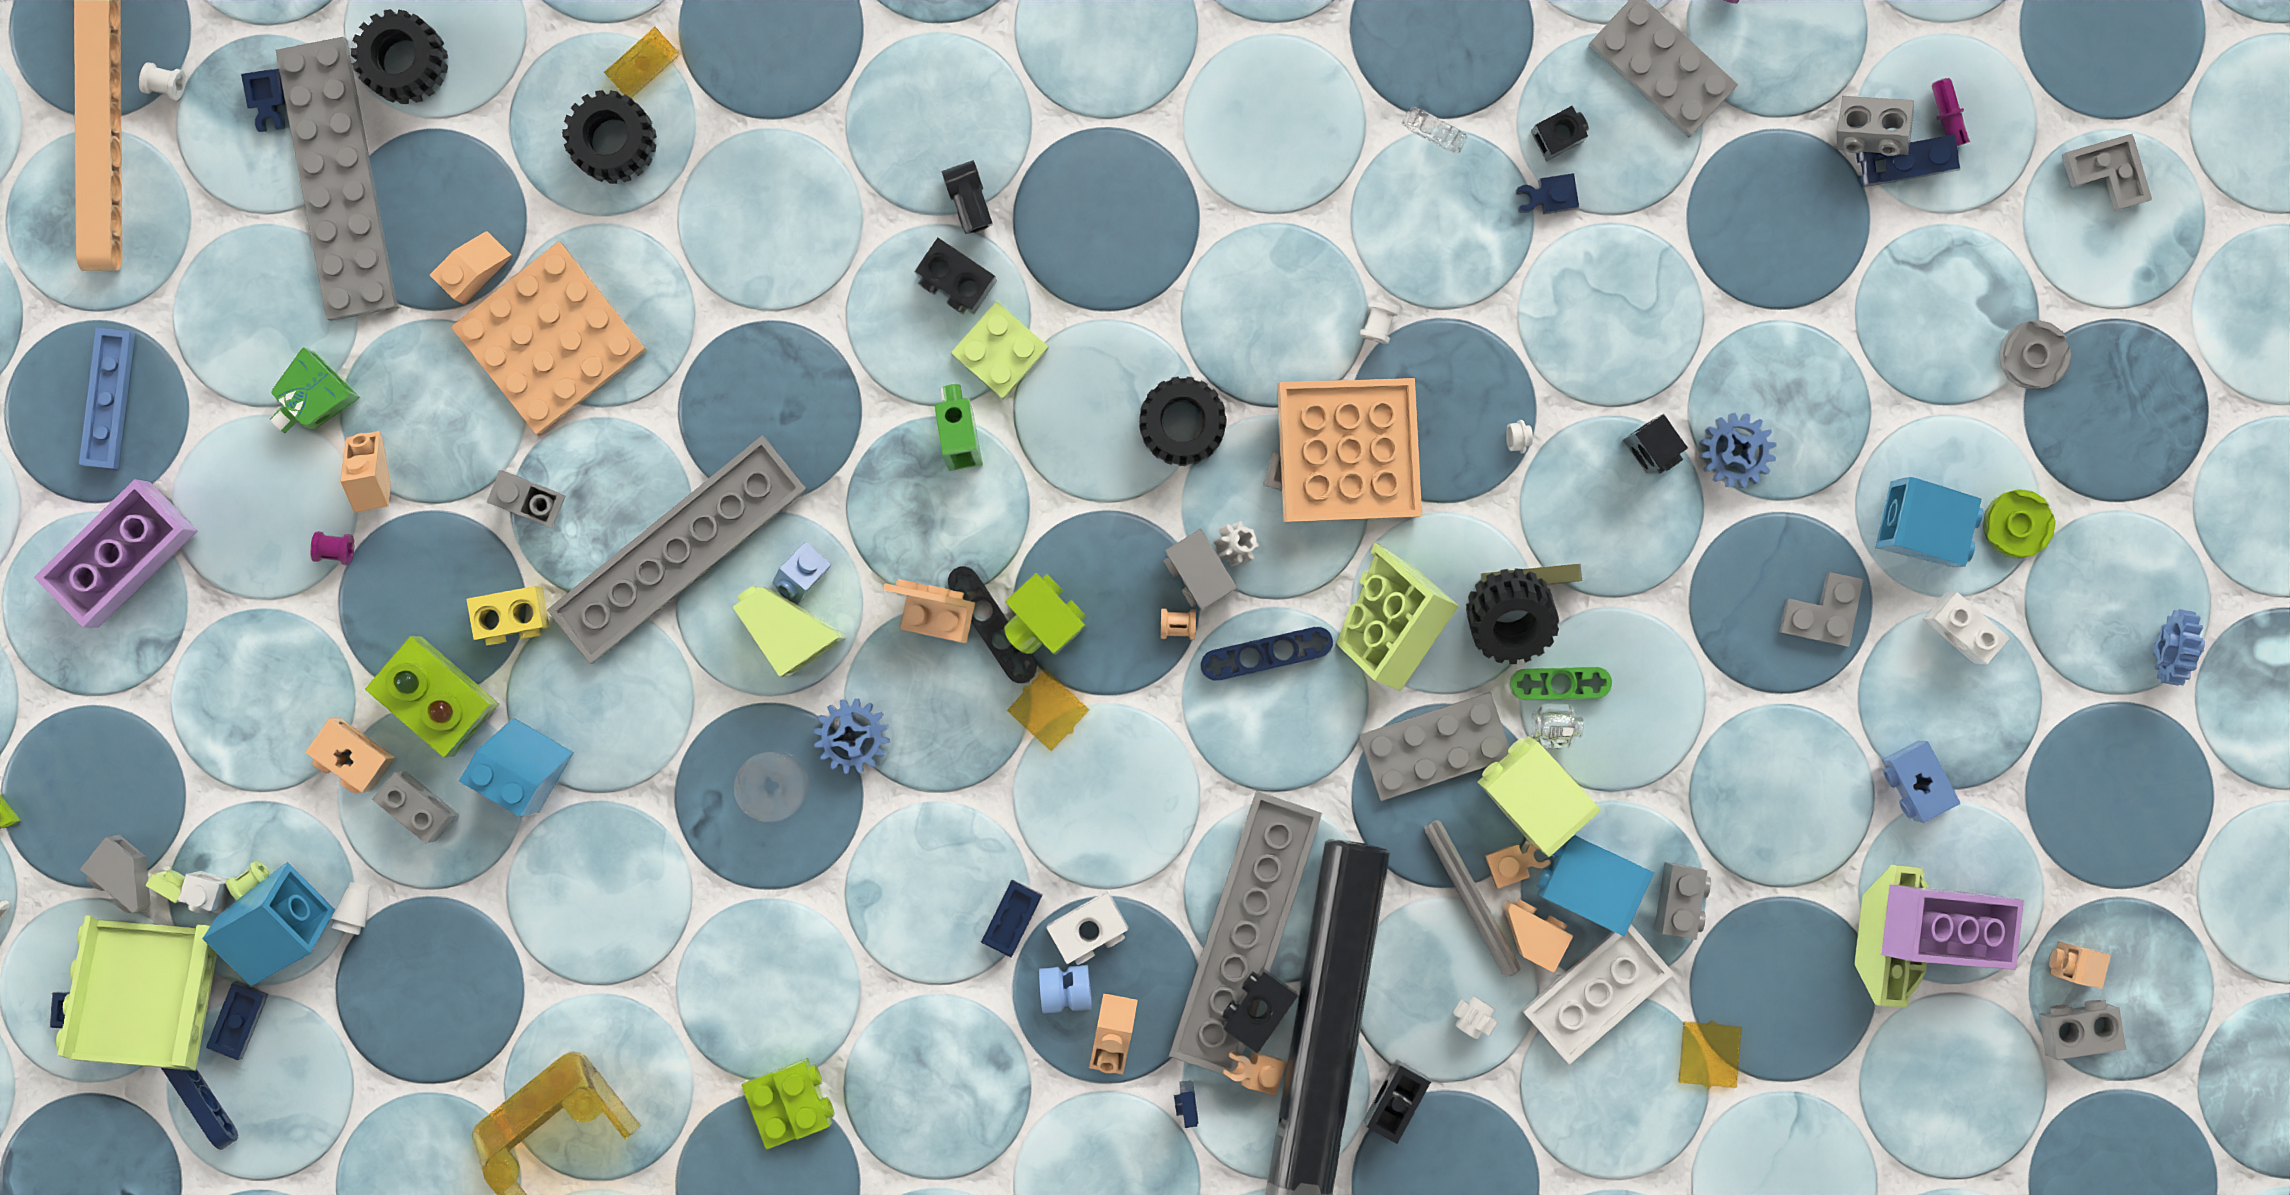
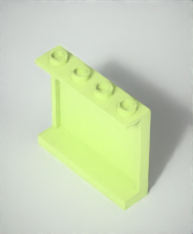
(137, 995)

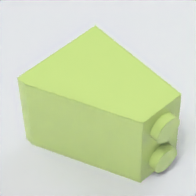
(784, 630)
(1538, 795)

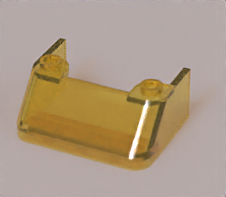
(565, 1084)

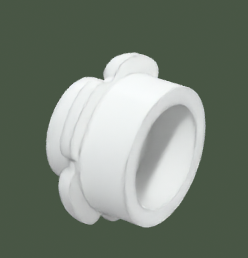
(1519, 436)

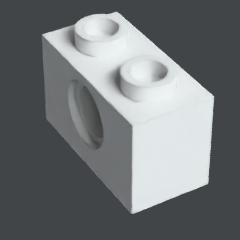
(1966, 628)
(1099, 910)

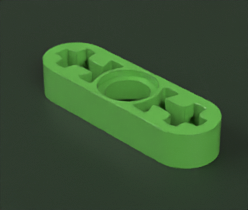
(1585, 673)

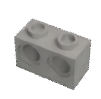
(1875, 117)
(415, 806)
(2082, 1038)

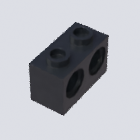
(960, 270)
(1656, 445)

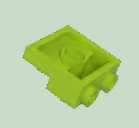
(788, 1103)

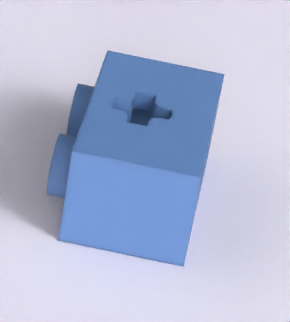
(1936, 791)

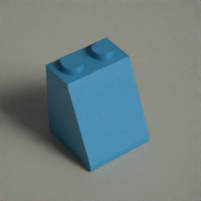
(1929, 522)
(517, 768)
(1595, 884)
(270, 925)

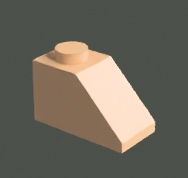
(470, 267)

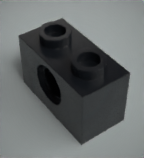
(1256, 1030)
(1396, 1101)

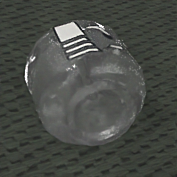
(1556, 726)

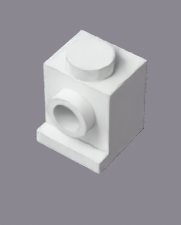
(204, 892)

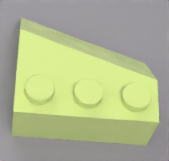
(1394, 619)

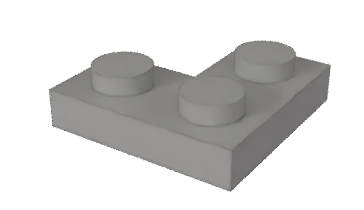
(2116, 162)
(1832, 619)

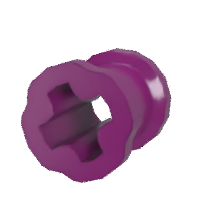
(332, 548)

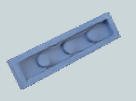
(107, 398)

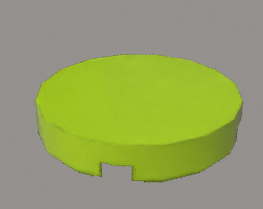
(2019, 523)

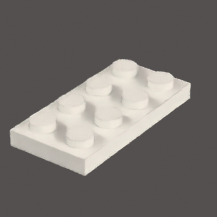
(1597, 993)

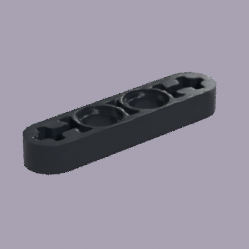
(990, 626)

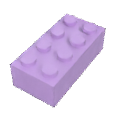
(115, 554)
(1952, 927)

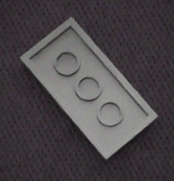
(1663, 65)
(1434, 746)

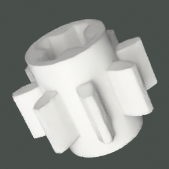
(1236, 543)
(1475, 1017)

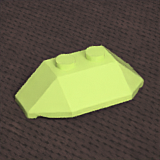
(1885, 977)

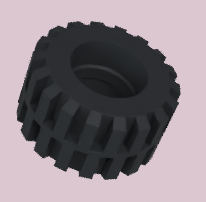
(377, 40)
(589, 117)
(1188, 391)
(1518, 638)

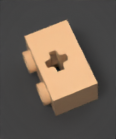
(368, 757)

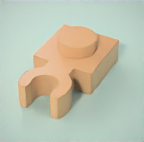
(1511, 865)
(1258, 1072)

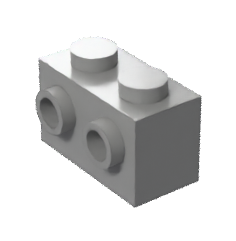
(1199, 569)
(1682, 900)

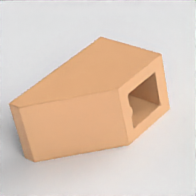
(365, 472)
(1535, 938)
(2079, 964)
(1113, 1034)

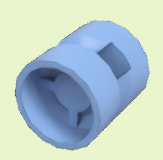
(1065, 989)

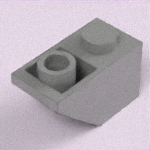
(526, 498)
(121, 872)

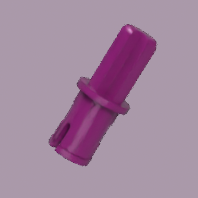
(1949, 110)

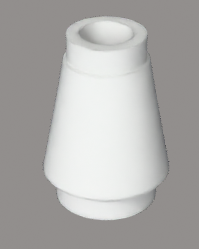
(352, 909)

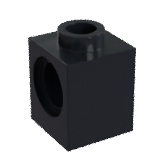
(1548, 141)

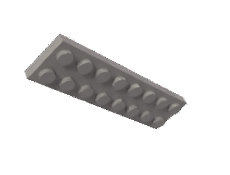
(336, 178)
(677, 549)
(1245, 926)

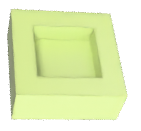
(166, 884)

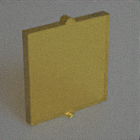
(1048, 709)
(1710, 1054)

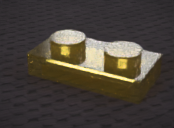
(642, 63)

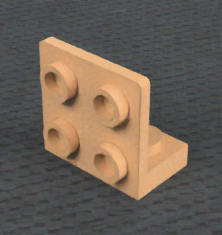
(934, 610)

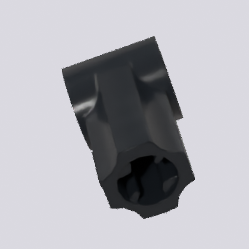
(966, 191)

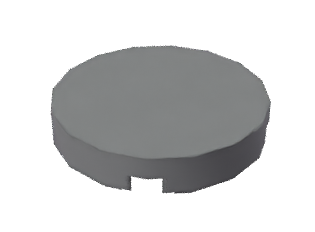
(2035, 355)

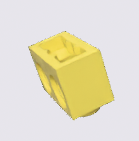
(507, 606)

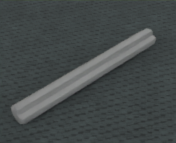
(1472, 898)

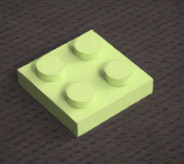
(999, 350)

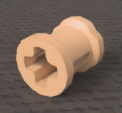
(1178, 624)

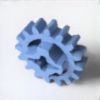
(1745, 461)
(2178, 647)
(848, 719)

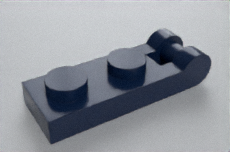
(1923, 159)

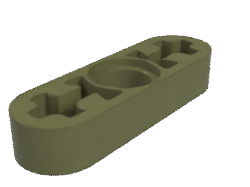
(1551, 574)

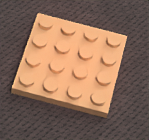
(548, 338)
(1349, 449)

